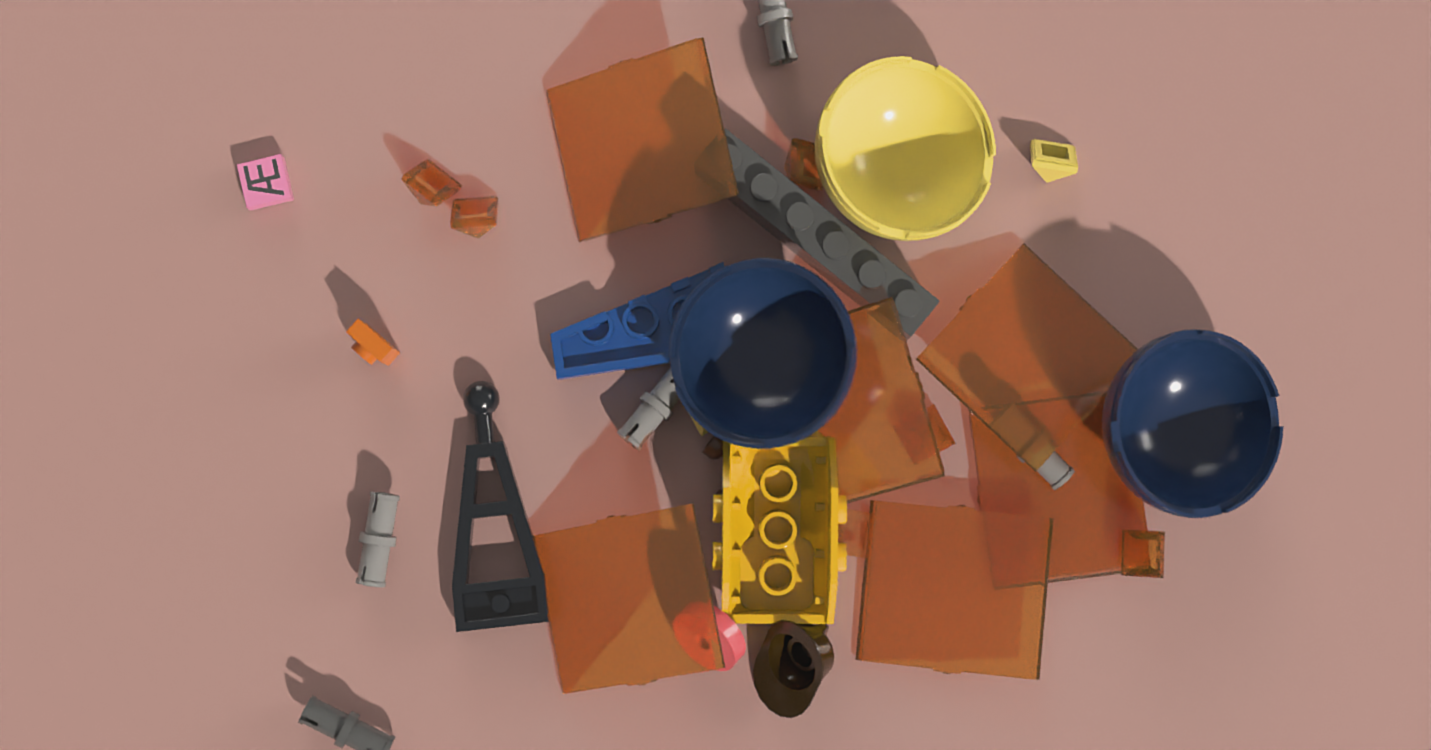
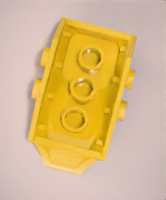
(780, 532)

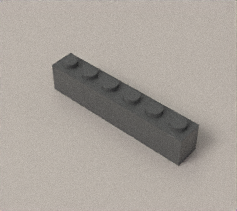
(823, 238)

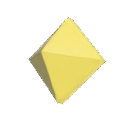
(1053, 159)

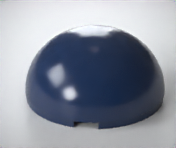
(762, 353)
(1192, 423)

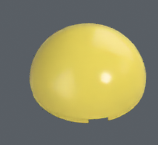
(904, 149)

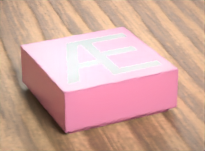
(265, 182)

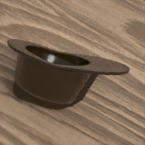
(792, 666)

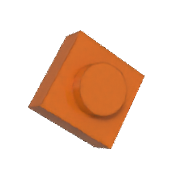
(370, 344)

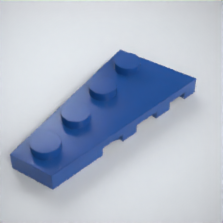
(625, 336)

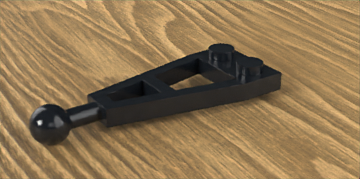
(501, 601)

